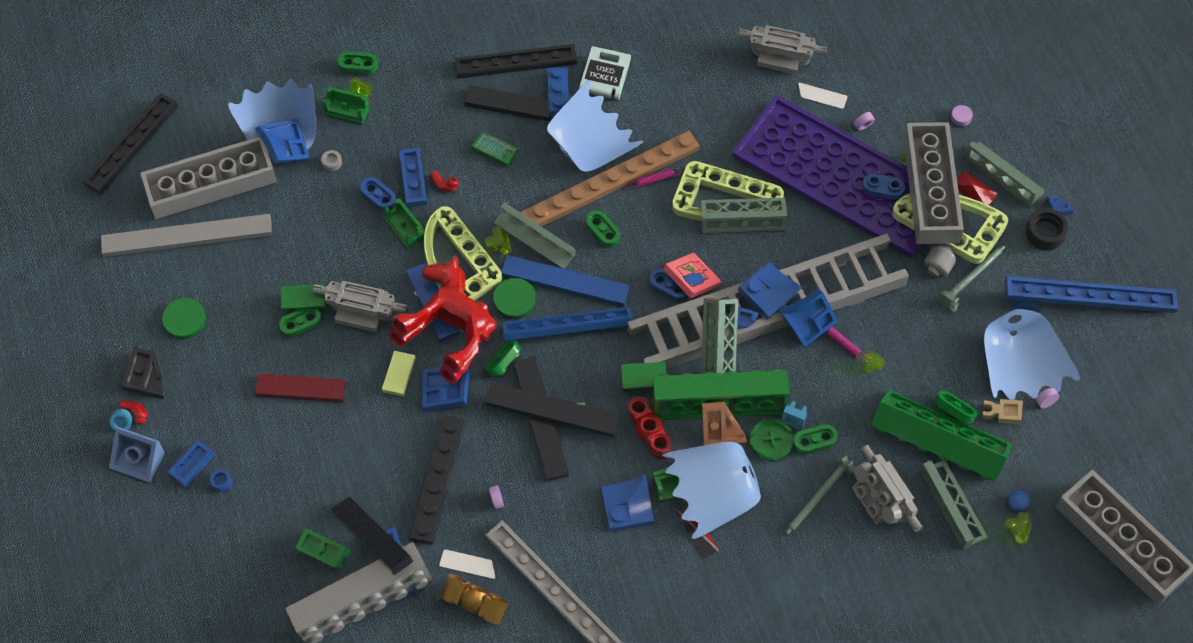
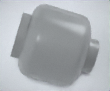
(940, 260)

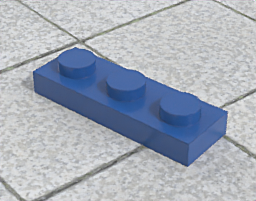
(557, 89)
(413, 177)

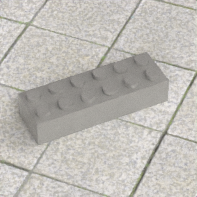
(208, 177)
(933, 183)
(1125, 537)
(355, 596)

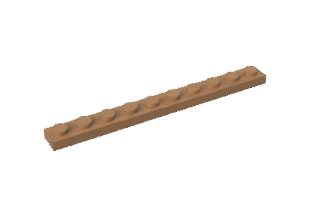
(612, 179)

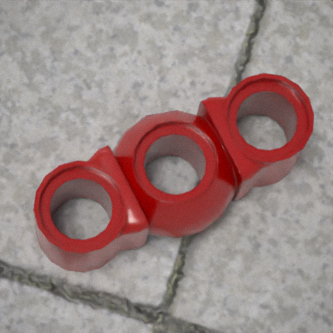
(645, 419)

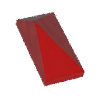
(975, 189)

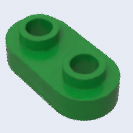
(358, 62)
(604, 229)
(300, 320)
(497, 364)
(956, 407)
(813, 437)

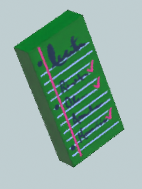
(495, 149)

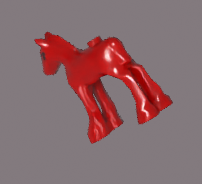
(455, 309)

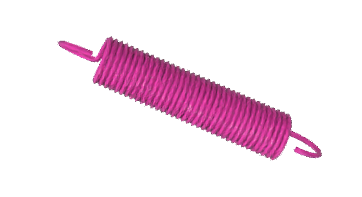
(656, 177)
(844, 342)

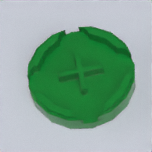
(514, 298)
(184, 318)
(771, 439)

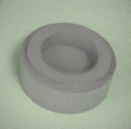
(331, 160)

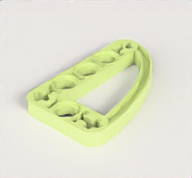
(723, 185)
(975, 243)
(481, 277)

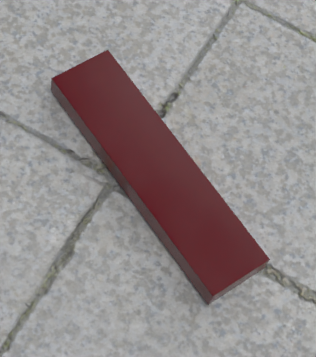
(300, 387)

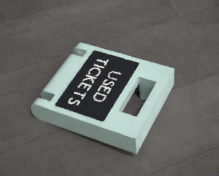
(604, 74)

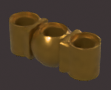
(474, 599)

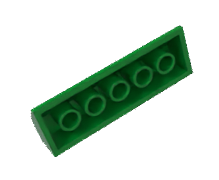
(743, 393)
(941, 435)

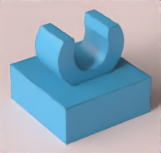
(794, 417)

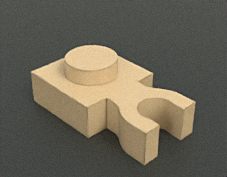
(1007, 411)

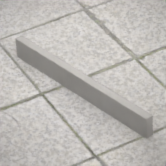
(186, 235)
(549, 585)

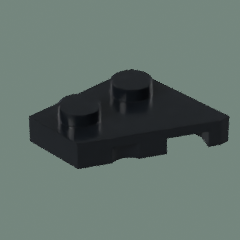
(143, 374)

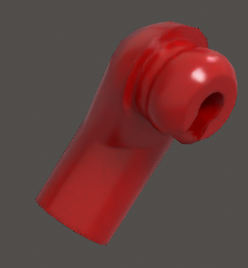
(444, 185)
(136, 409)

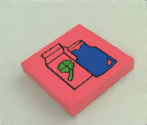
(692, 275)

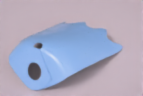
(276, 105)
(588, 132)
(1027, 359)
(714, 484)

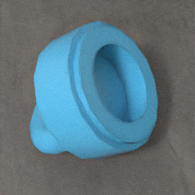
(121, 418)

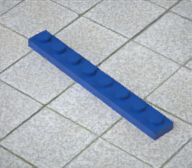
(1091, 294)

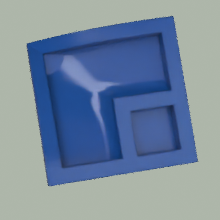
(284, 141)
(769, 290)
(809, 317)
(440, 394)
(627, 504)

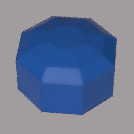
(221, 480)
(1018, 501)

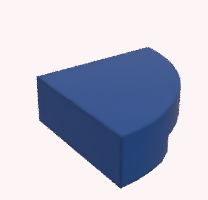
(1059, 205)
(746, 318)

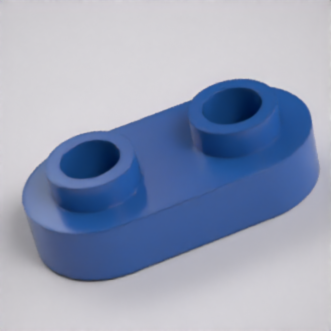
(883, 186)
(379, 195)
(668, 286)

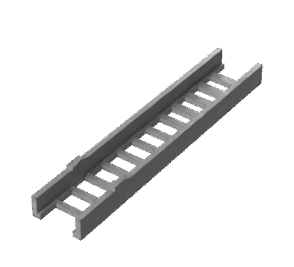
(762, 326)

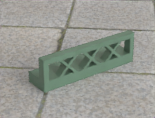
(1004, 173)
(743, 219)
(535, 236)
(714, 341)
(949, 506)

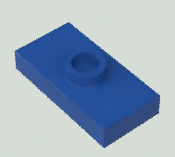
(191, 463)

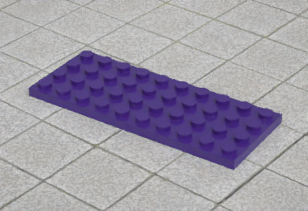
(826, 169)

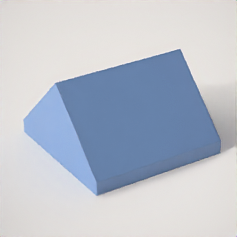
(135, 454)

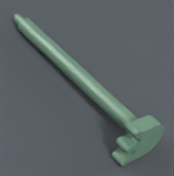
(949, 298)
(844, 465)

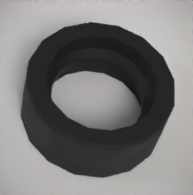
(1052, 216)

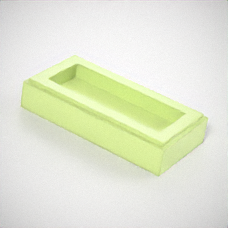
(398, 373)

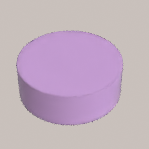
(961, 115)
(864, 121)
(1047, 398)
(496, 497)

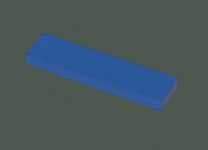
(424, 291)

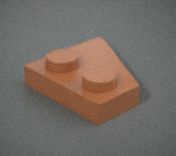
(720, 425)

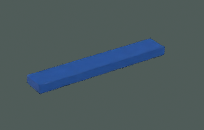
(566, 280)
(566, 323)

